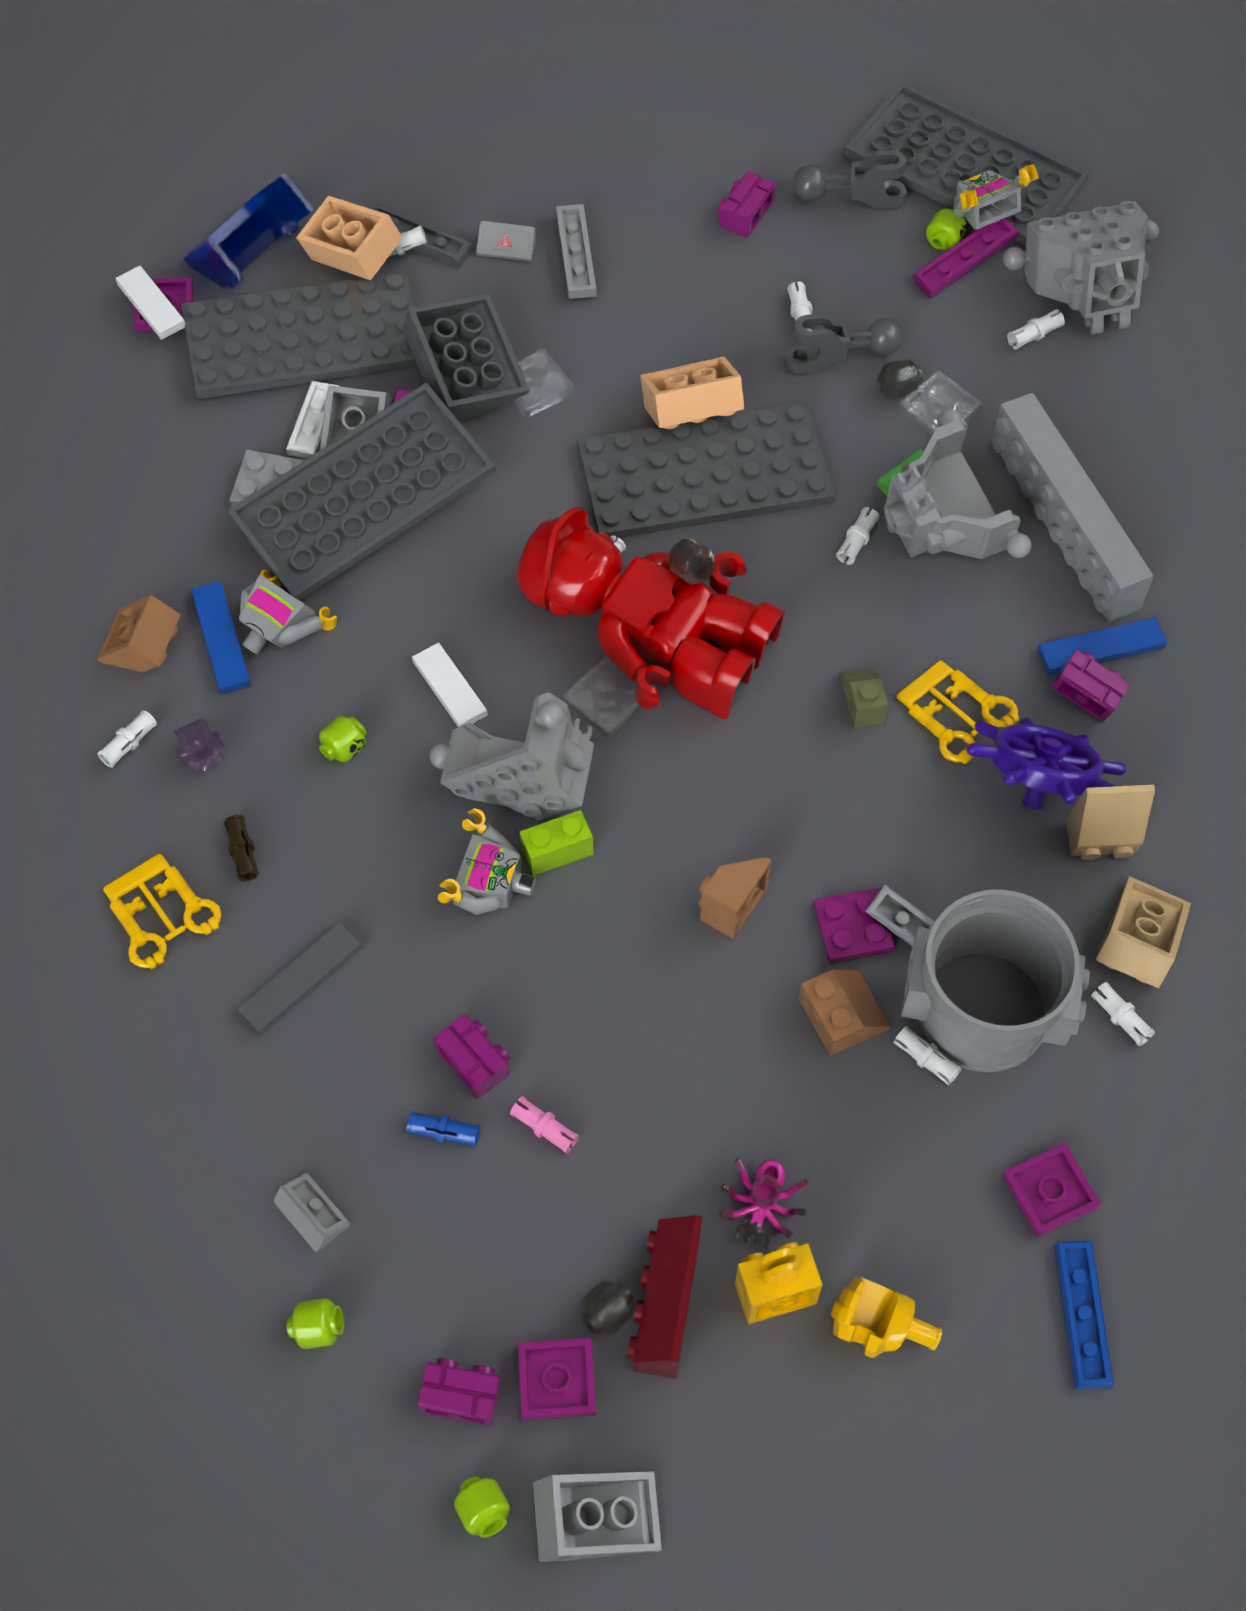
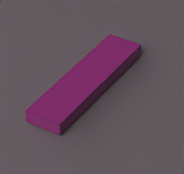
(964, 256)

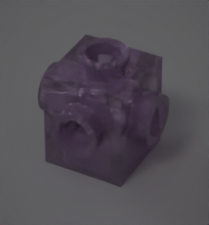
(191, 738)

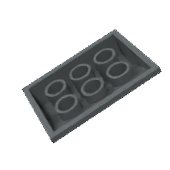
(465, 355)

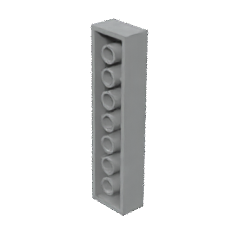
(1071, 508)

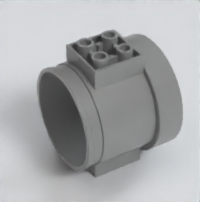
(1015, 930)

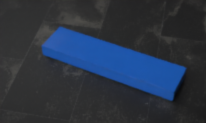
(220, 637)
(1105, 644)
(1083, 1315)

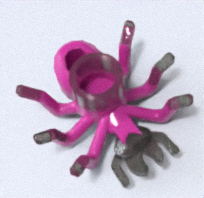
(763, 1197)

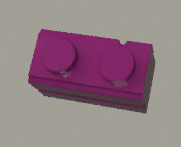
(746, 203)
(1090, 685)
(473, 1055)
(460, 1392)

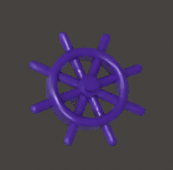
(1044, 760)

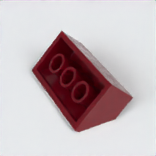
(666, 1297)

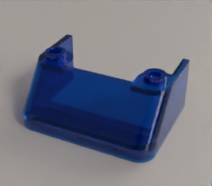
(249, 232)

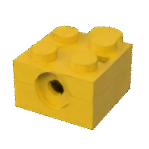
(777, 1282)

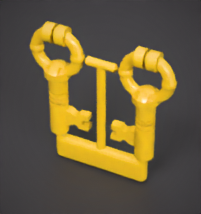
(927, 682)
(174, 881)

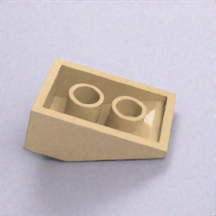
(1109, 821)
(1144, 932)

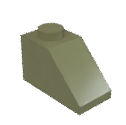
(864, 697)

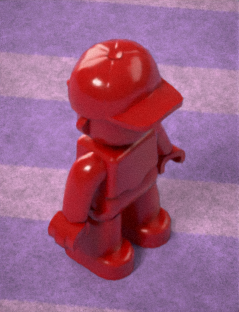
(650, 612)

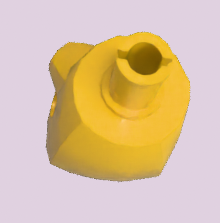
(879, 1319)

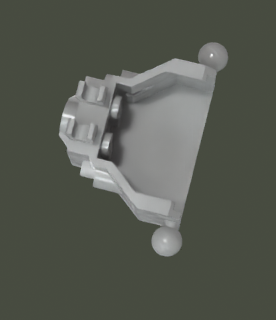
(1089, 261)
(941, 505)
(530, 777)

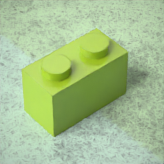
(556, 842)

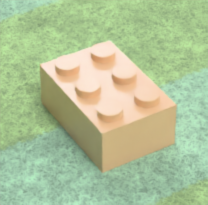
(349, 237)
(692, 392)

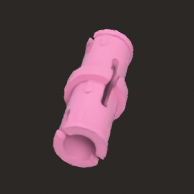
(544, 1125)

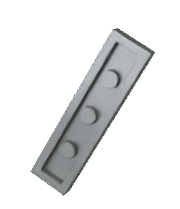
(576, 251)

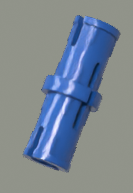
(443, 1129)

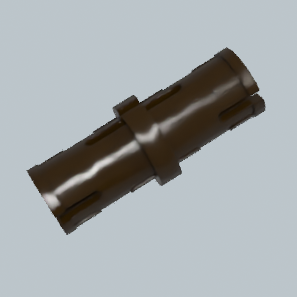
(241, 848)

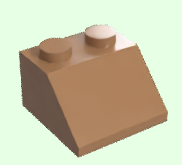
(140, 635)
(733, 894)
(842, 1009)

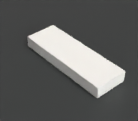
(150, 302)
(308, 428)
(449, 685)

